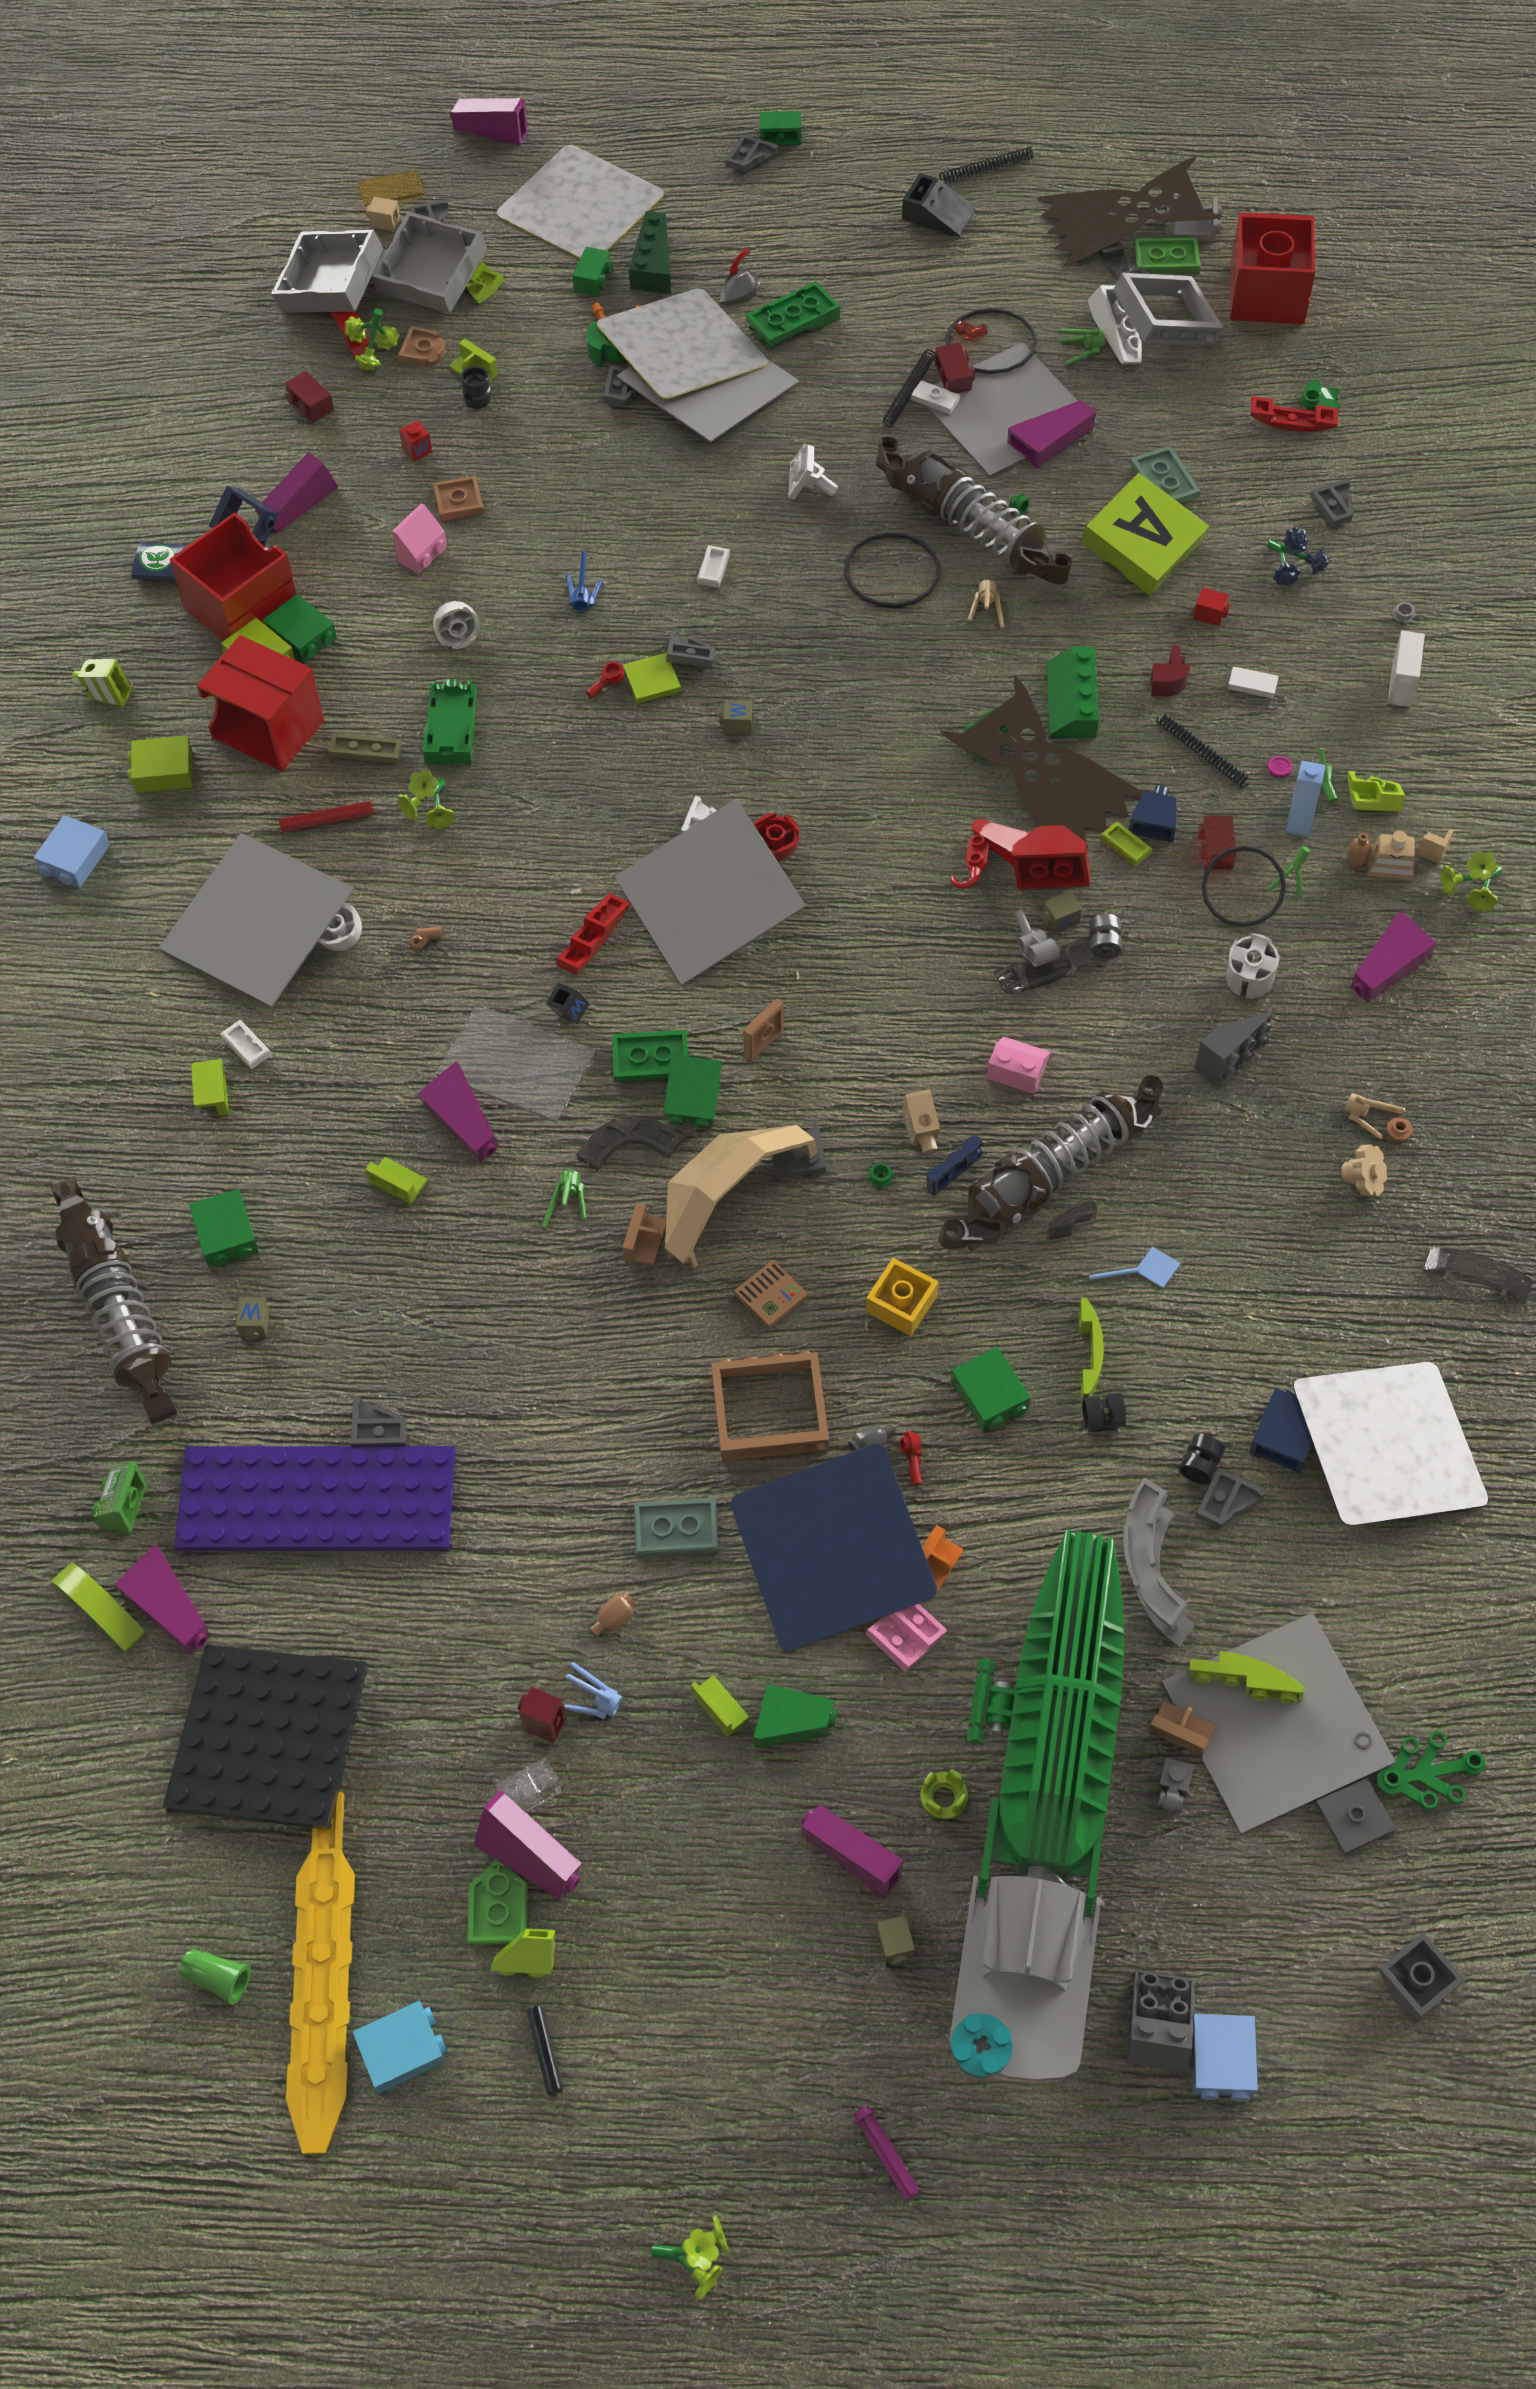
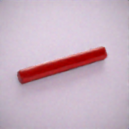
(326, 816)

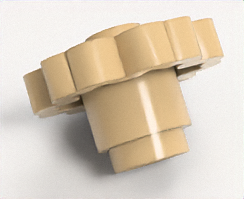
(1366, 1170)

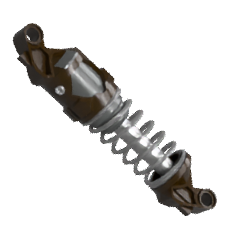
(953, 495)
(1027, 1178)
(102, 1277)

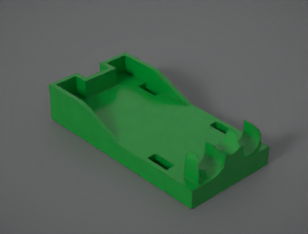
(793, 313)
(450, 723)

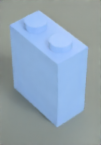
(71, 851)
(1224, 2056)

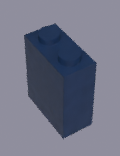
(1282, 1432)

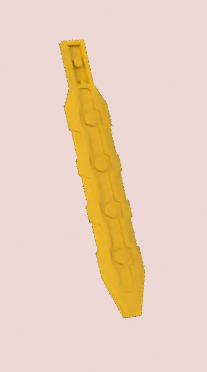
(320, 1995)

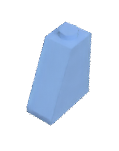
(1305, 798)

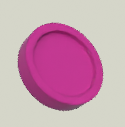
(1279, 766)

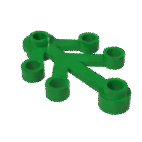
(1427, 1774)

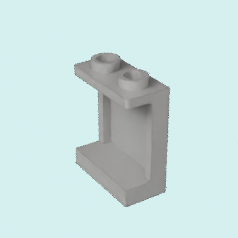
(1202, 230)

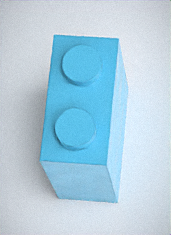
(400, 2046)

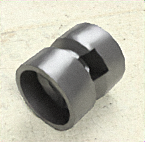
(1105, 936)

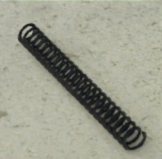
(1017, 157)
(907, 388)
(1177, 728)

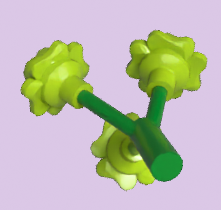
(385, 338)

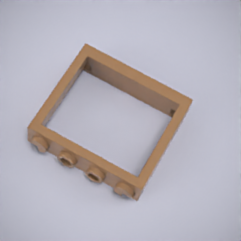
(776, 1444)

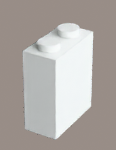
(1406, 668)

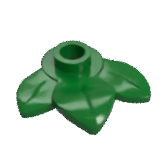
(1317, 395)

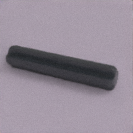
(544, 2050)

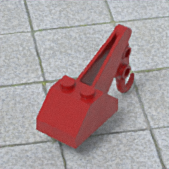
(1040, 858)

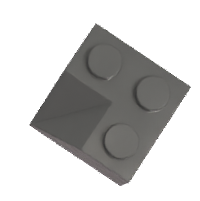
(1420, 1978)

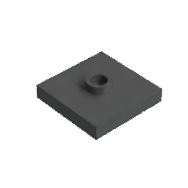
(1355, 1816)

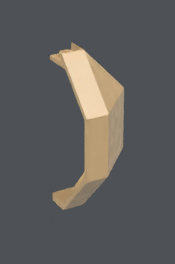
(715, 1172)

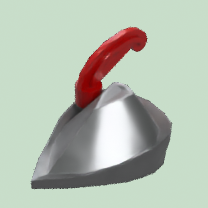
(740, 283)

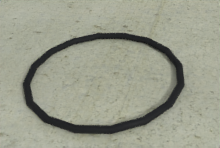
(1001, 312)
(890, 604)

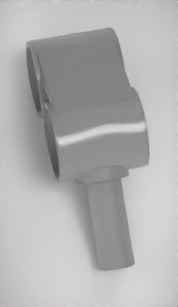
(1034, 943)

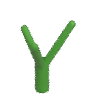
(1326, 783)
(1296, 865)

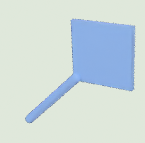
(1154, 1267)

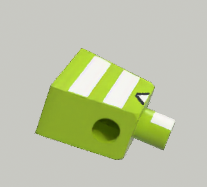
(103, 681)

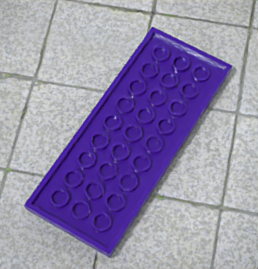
(316, 1498)

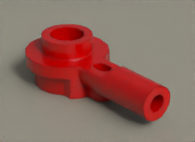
(611, 674)
(911, 1447)

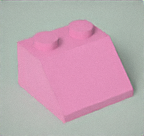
(419, 539)
(1017, 1064)

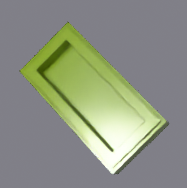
(1126, 844)

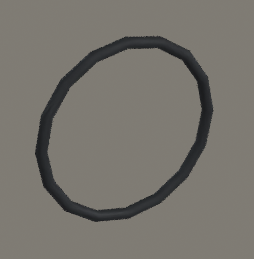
(1249, 923)

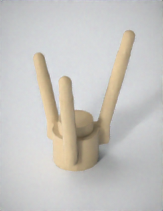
(987, 595)
(1360, 1106)

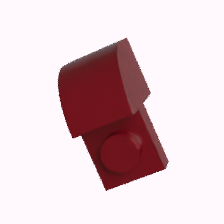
(1172, 677)

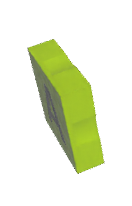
(1144, 533)

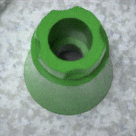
(216, 1974)

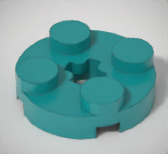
(964, 2051)

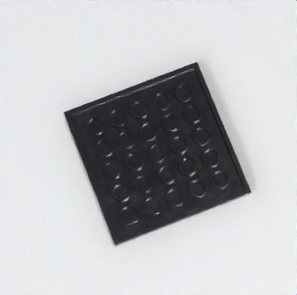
(266, 1737)

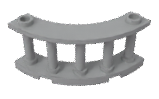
(1142, 1547)

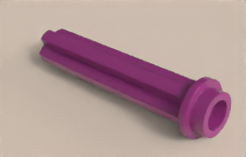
(886, 2152)

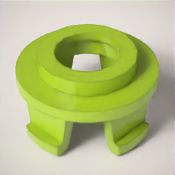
(950, 1780)

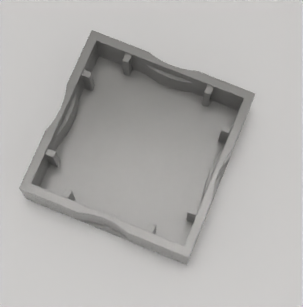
(429, 262)
(327, 271)

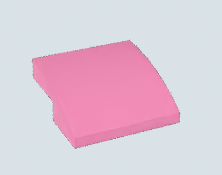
(906, 1635)

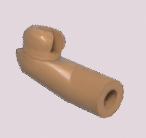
(423, 936)

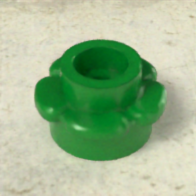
(1019, 502)
(880, 1169)

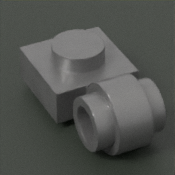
(1176, 1780)

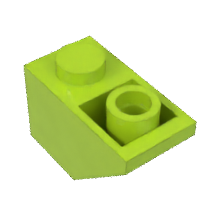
(527, 1953)

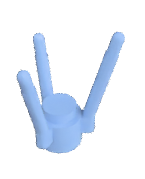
(606, 1698)

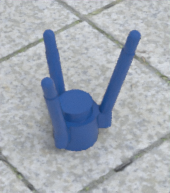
(581, 598)

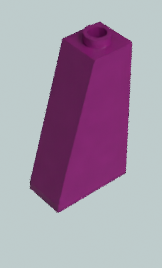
(492, 118)
(1051, 432)
(299, 491)
(1393, 957)
(457, 1108)
(161, 1598)
(526, 1847)
(853, 1850)

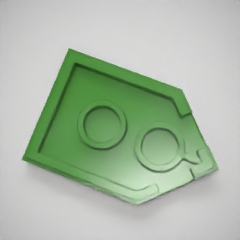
(496, 1906)

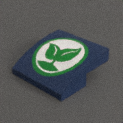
(153, 561)

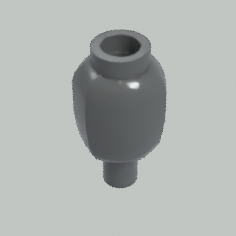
(869, 1436)

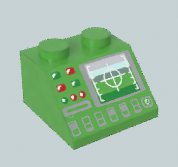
(120, 1498)

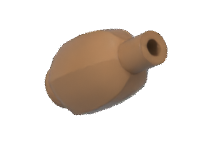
(1359, 851)
(614, 1613)

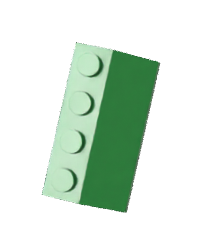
(1073, 694)

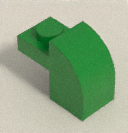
(600, 348)

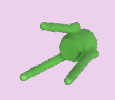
(1092, 339)
(568, 1186)

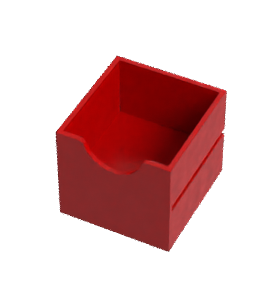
(1272, 268)
(231, 577)
(262, 702)

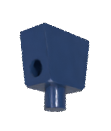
(1155, 815)

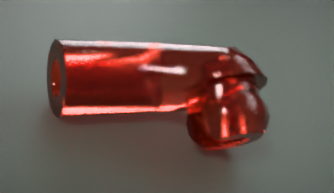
(969, 331)

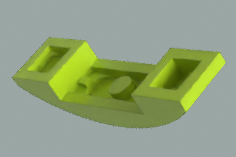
(1090, 1324)
(99, 1606)

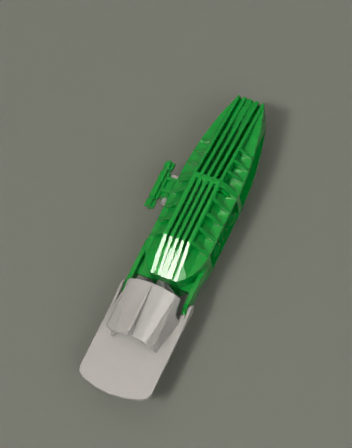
(1028, 1946)

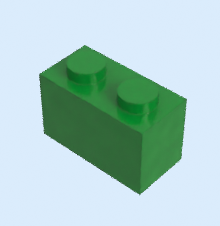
(781, 127)
(592, 271)

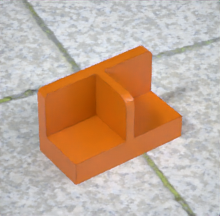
(940, 1555)

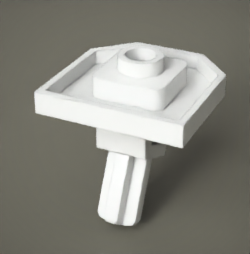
(808, 473)

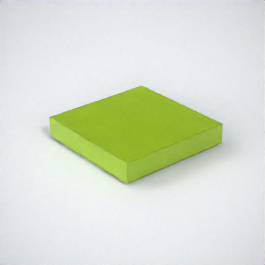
(651, 678)

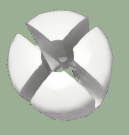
(1242, 969)

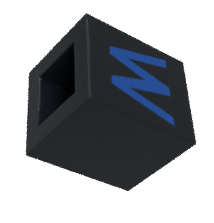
(567, 1003)

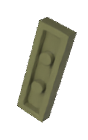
(365, 748)

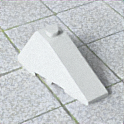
(1116, 325)

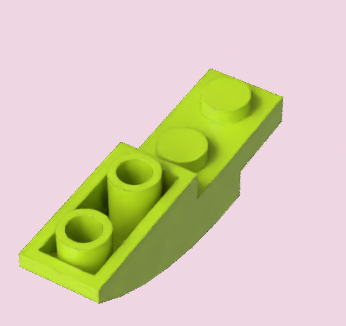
(1260, 1678)

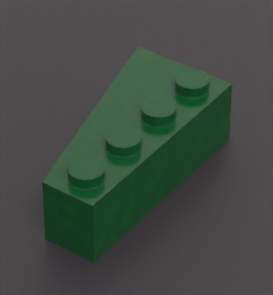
(650, 260)

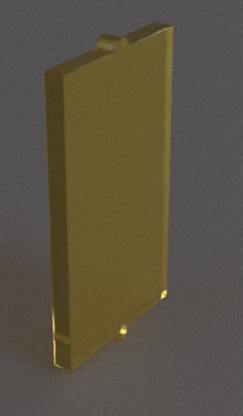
(392, 187)

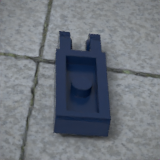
(954, 1165)

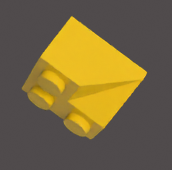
(902, 1296)

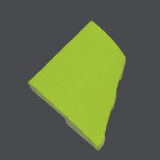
(484, 282)
(1375, 794)

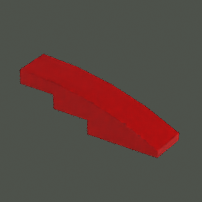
(593, 934)

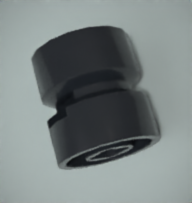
(475, 387)
(1094, 1412)
(1201, 1459)

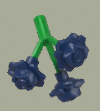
(1293, 544)

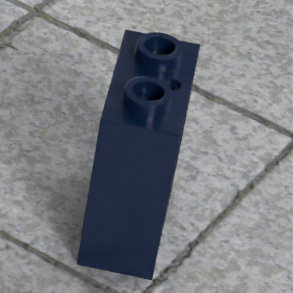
(232, 500)

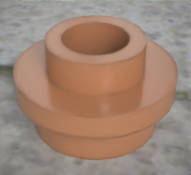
(1399, 1135)

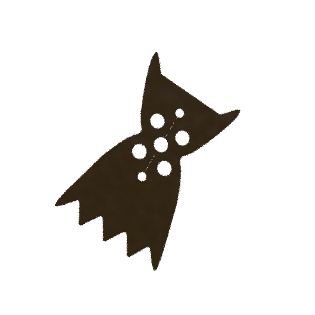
(1090, 228)
(1084, 786)

